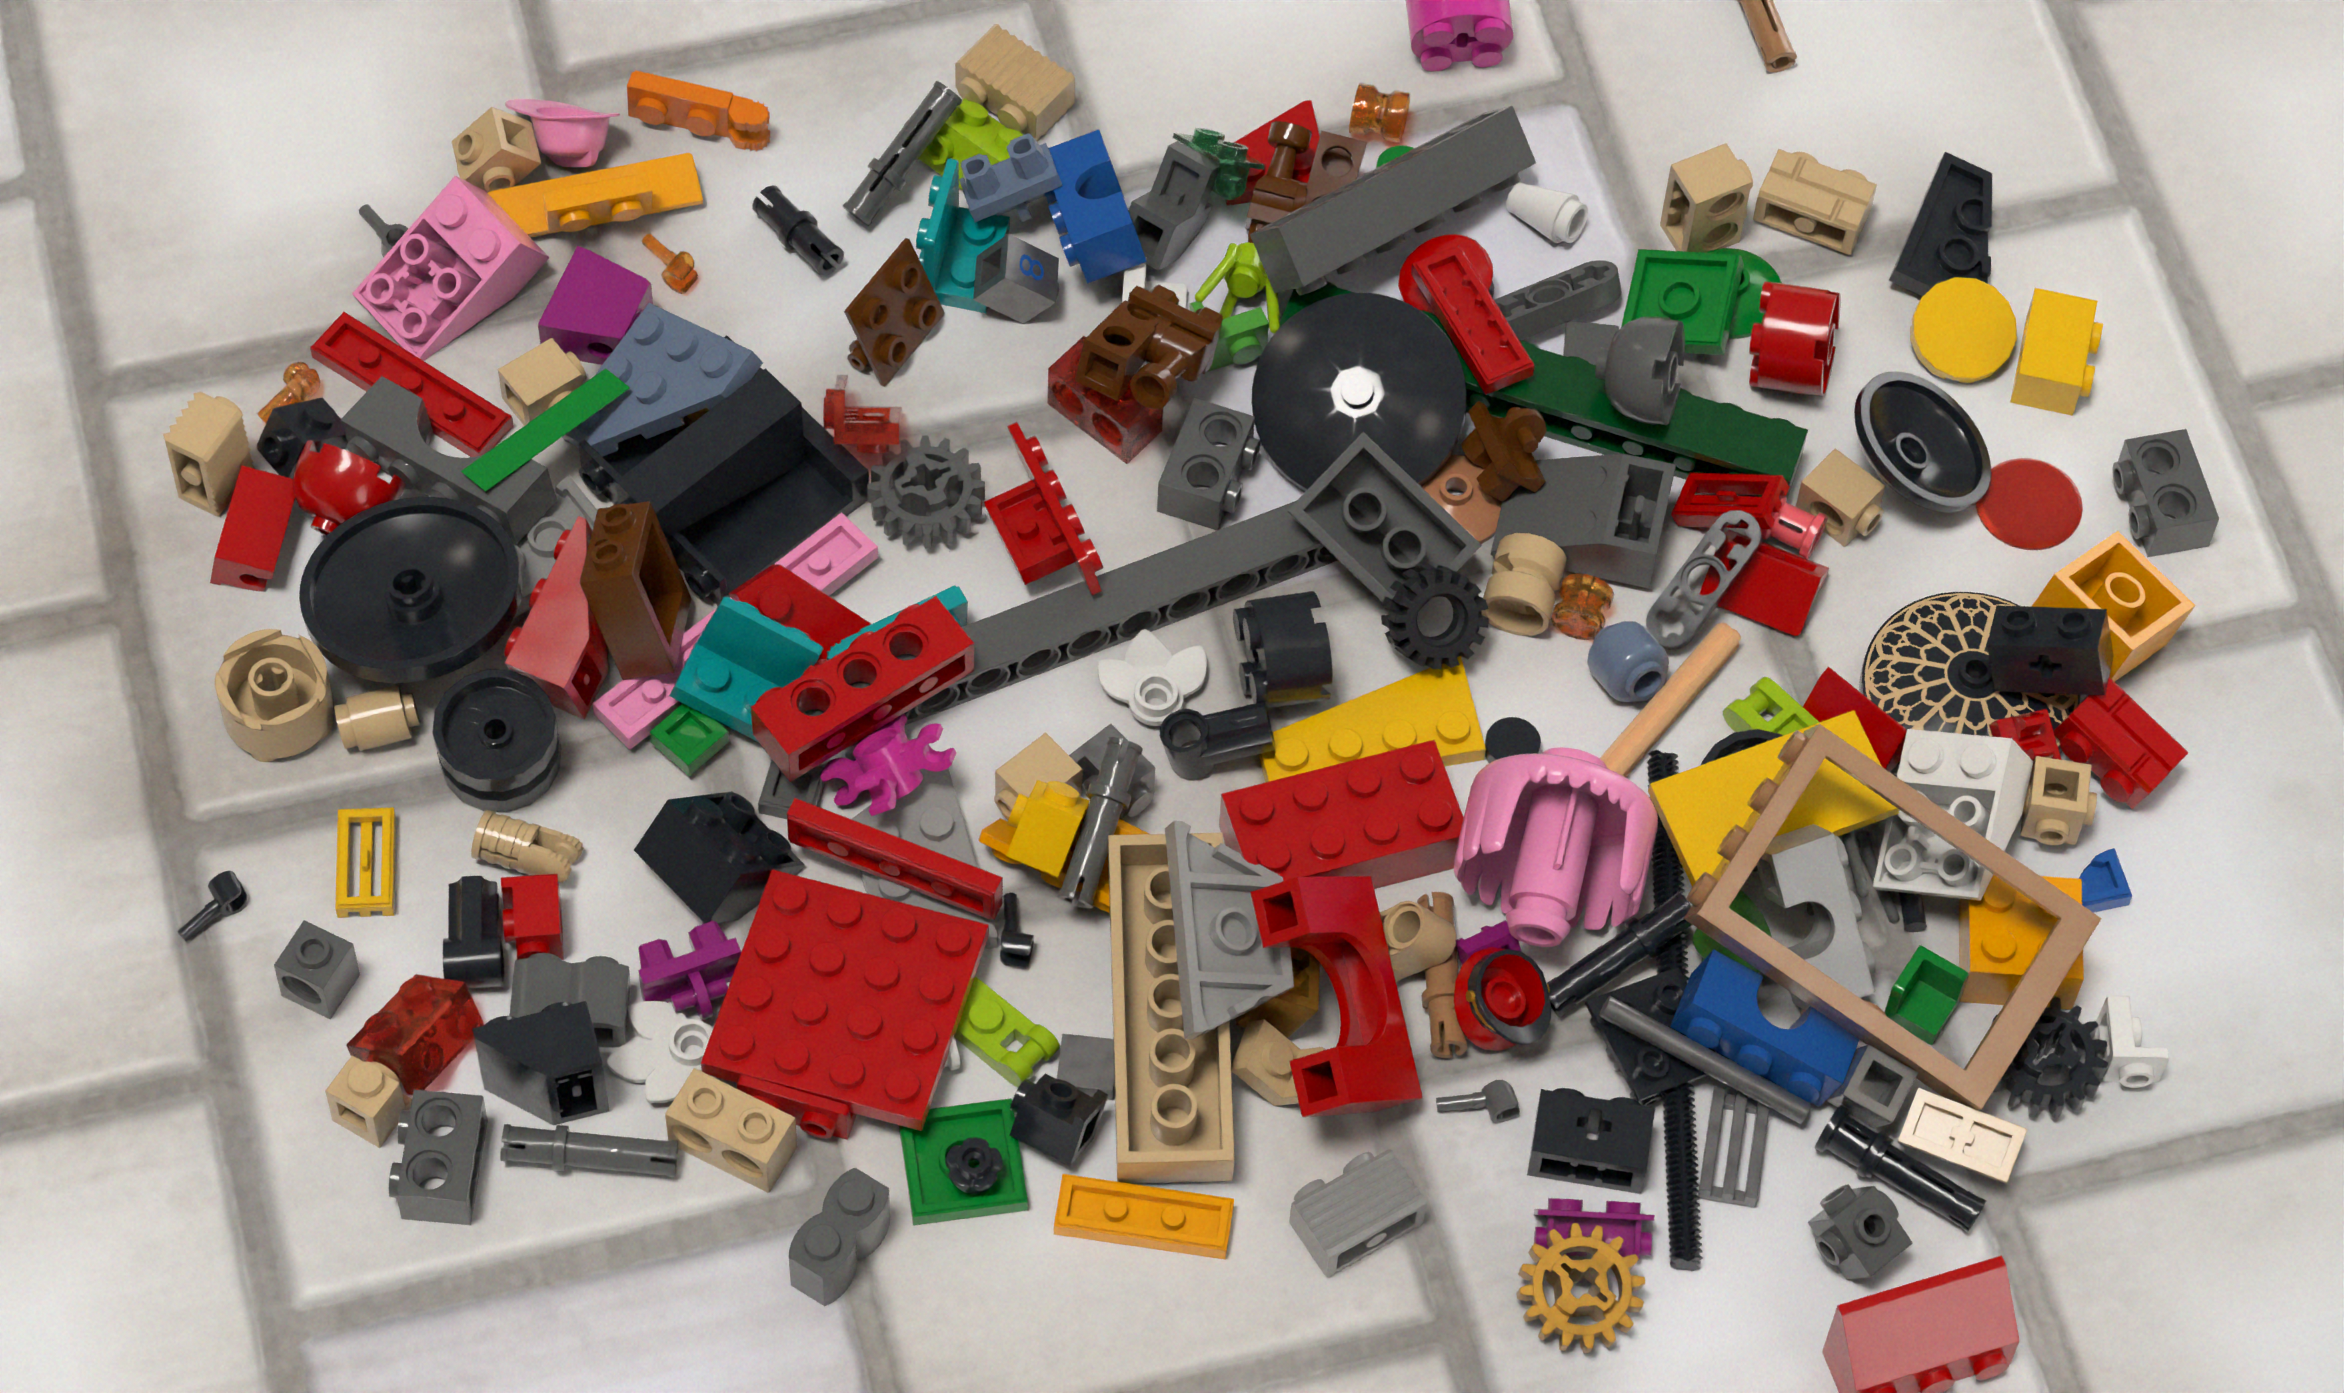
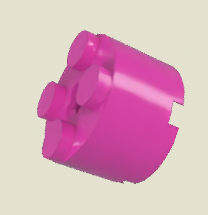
(1459, 31)

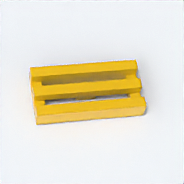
(365, 902)

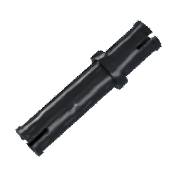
(1639, 940)

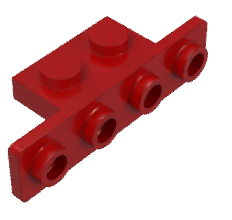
(1034, 524)

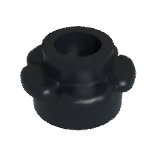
(973, 1179)

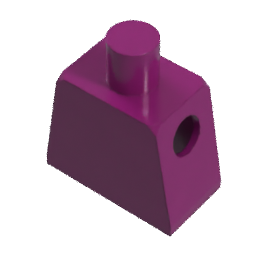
(593, 306)

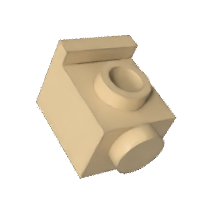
(367, 1100)

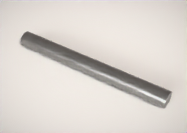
(1705, 1059)

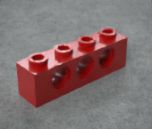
(851, 713)

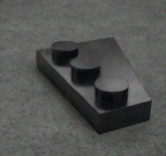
(1949, 229)

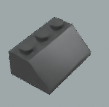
(1380, 520)

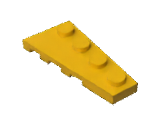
(1401, 714)

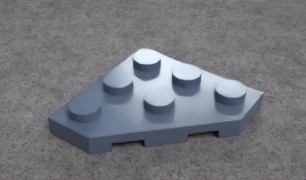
(670, 374)

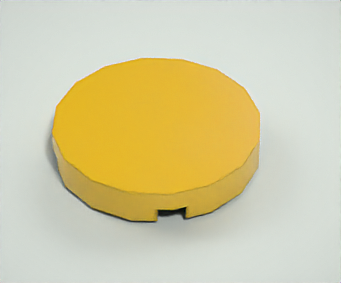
(1963, 330)

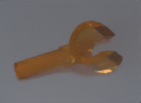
(679, 270)

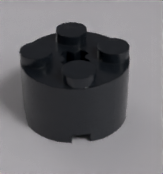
(1284, 650)

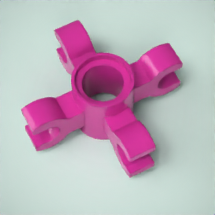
(888, 765)

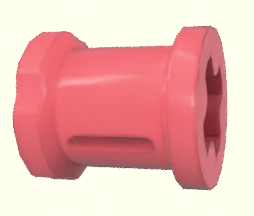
(1811, 525)

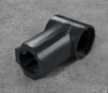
(1218, 735)
(473, 946)

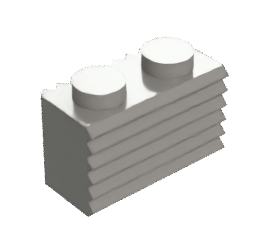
(1357, 1211)

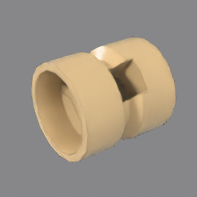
(1524, 584)

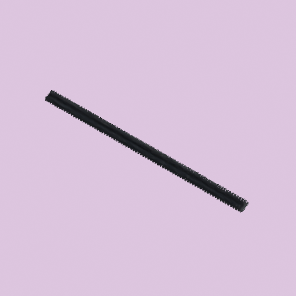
(1677, 1101)

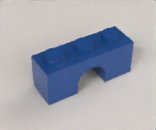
(1092, 210)
(1724, 1015)

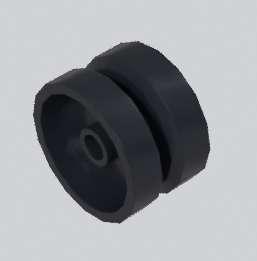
(497, 740)

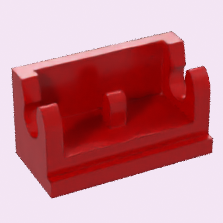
(253, 530)

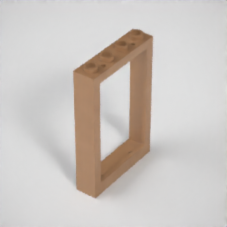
(1746, 845)

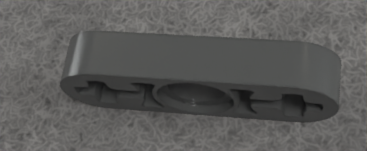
(1561, 298)

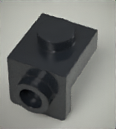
(292, 427)

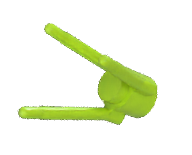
(1244, 279)

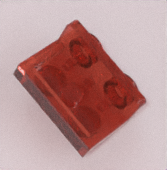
(866, 426)
(419, 1030)

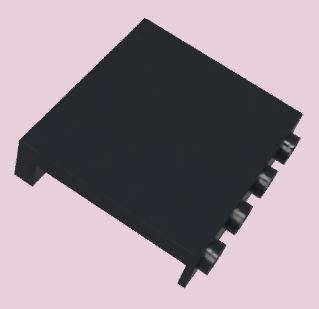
(756, 528)

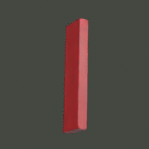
(453, 409)
(894, 859)

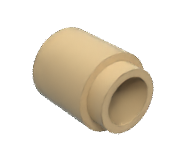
(376, 718)

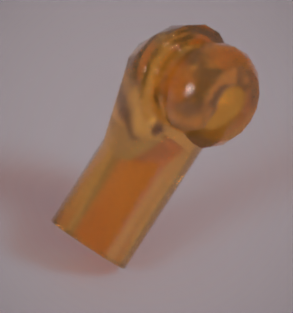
(300, 387)

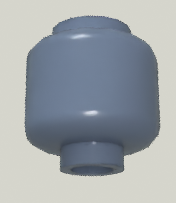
(1628, 661)

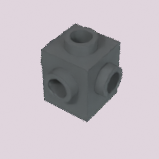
(1859, 1231)

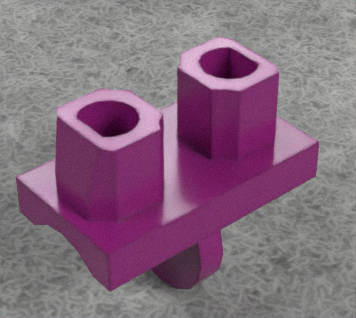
(692, 977)

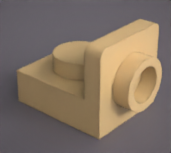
(1264, 1062)

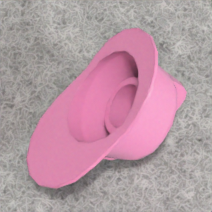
(565, 131)

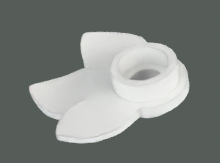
(1153, 673)
(658, 1049)

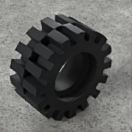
(1464, 626)

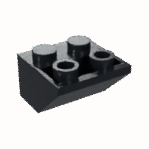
(715, 854)
(544, 1062)

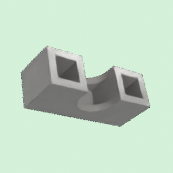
(1809, 868)

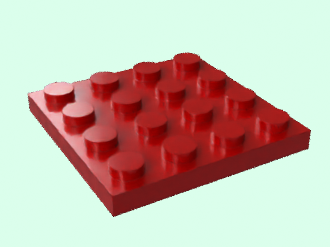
(846, 998)

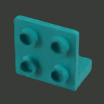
(953, 241)
(739, 661)

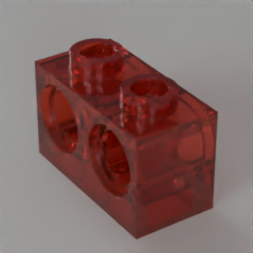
(1118, 425)

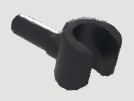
(228, 900)
(1015, 946)

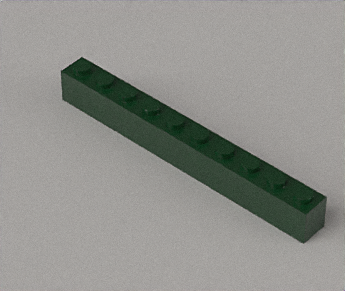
(1576, 411)

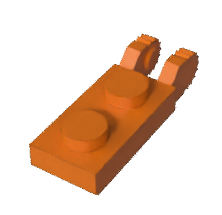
(698, 109)

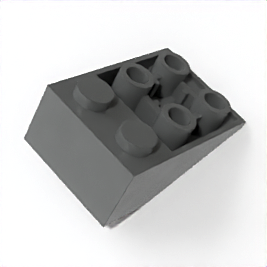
(1598, 511)

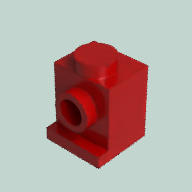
(533, 914)

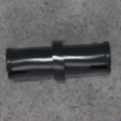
(798, 230)

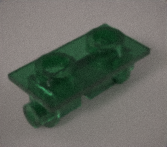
(1231, 156)

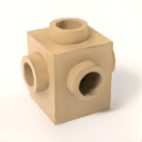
(496, 150)
(2057, 801)

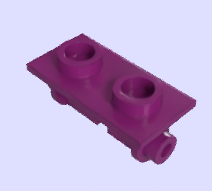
(1620, 1220)

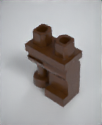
(1277, 194)
(1154, 331)

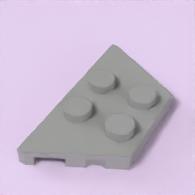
(934, 821)
(1217, 933)

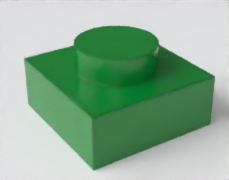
(689, 738)

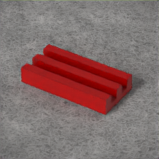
(1705, 509)

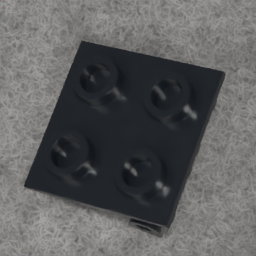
(1643, 1065)

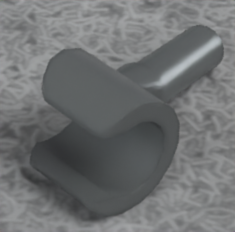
(386, 232)
(1496, 1096)

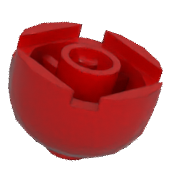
(339, 485)

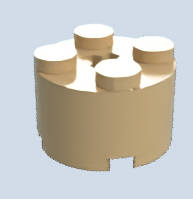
(274, 694)

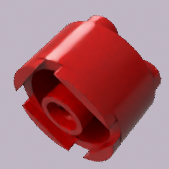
(1795, 339)

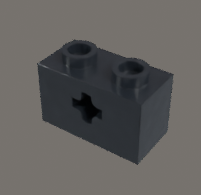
(2050, 650)
(1566, 1154)

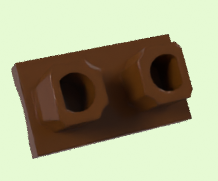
(1505, 449)

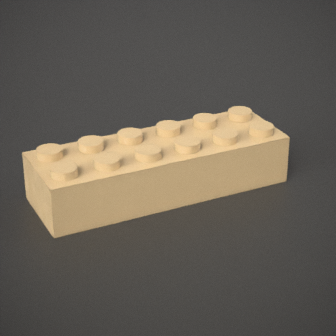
(1167, 1088)

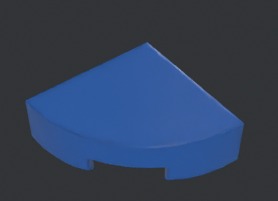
(2104, 883)

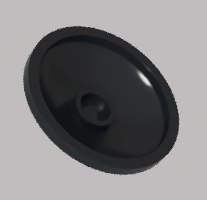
(1922, 442)

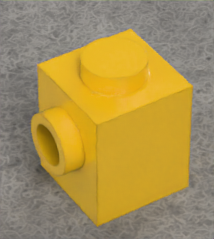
(1046, 825)

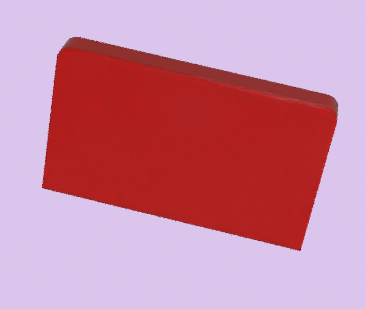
(1773, 587)

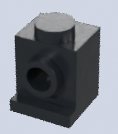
(1056, 1117)

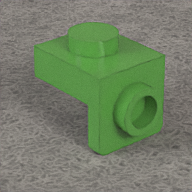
(1240, 337)

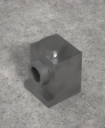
(1090, 758)

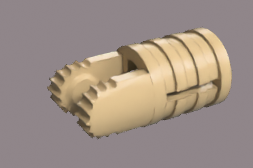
(524, 846)

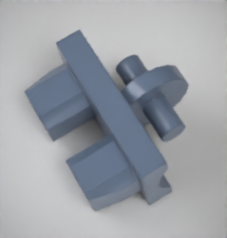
(1010, 182)

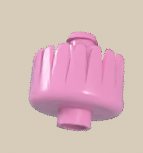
(1555, 838)

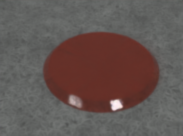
(2030, 504)

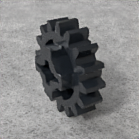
(2060, 1075)

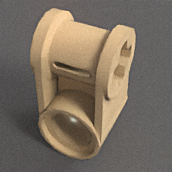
(1416, 938)

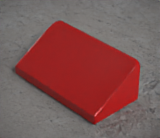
(1836, 696)

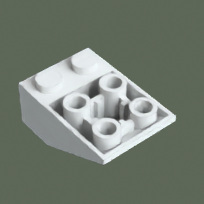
(1972, 779)

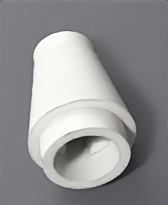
(1549, 211)

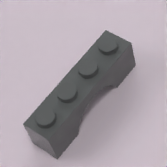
(395, 432)

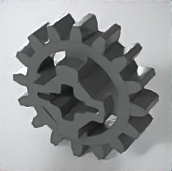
(927, 490)

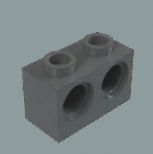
(1200, 462)
(2175, 491)
(449, 1157)

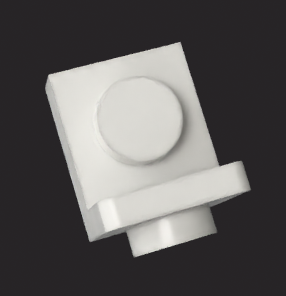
(2126, 1059)

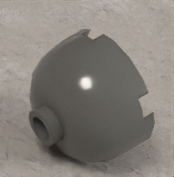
(1643, 369)

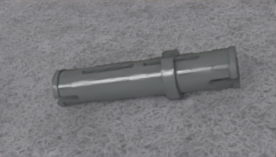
(902, 153)
(1101, 819)
(588, 1150)

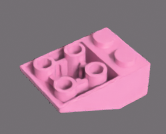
(449, 270)

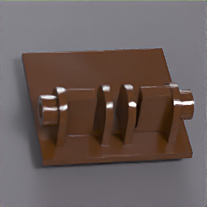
(892, 314)

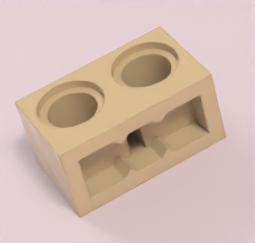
(1706, 201)
(731, 1130)

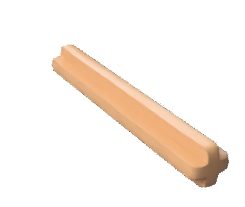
(1671, 699)

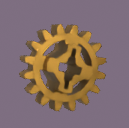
(1599, 1301)

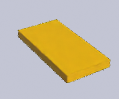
(1710, 799)

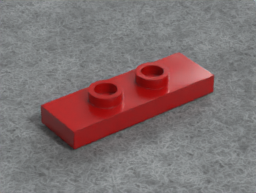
(1472, 319)

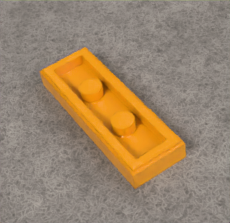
(1143, 1216)

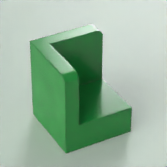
(1926, 994)

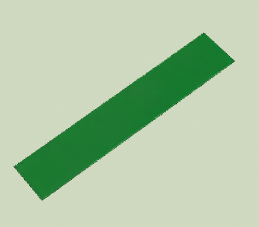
(545, 429)

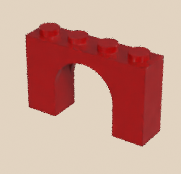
(1344, 931)

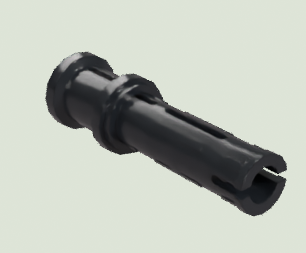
(1877, 1156)

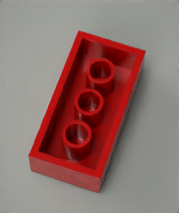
(1361, 817)

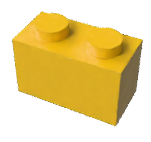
(2055, 352)

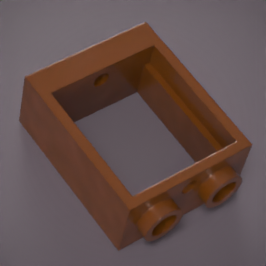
(635, 590)

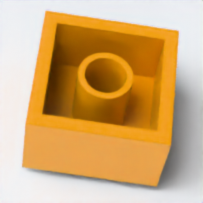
(2139, 599)
(2002, 939)

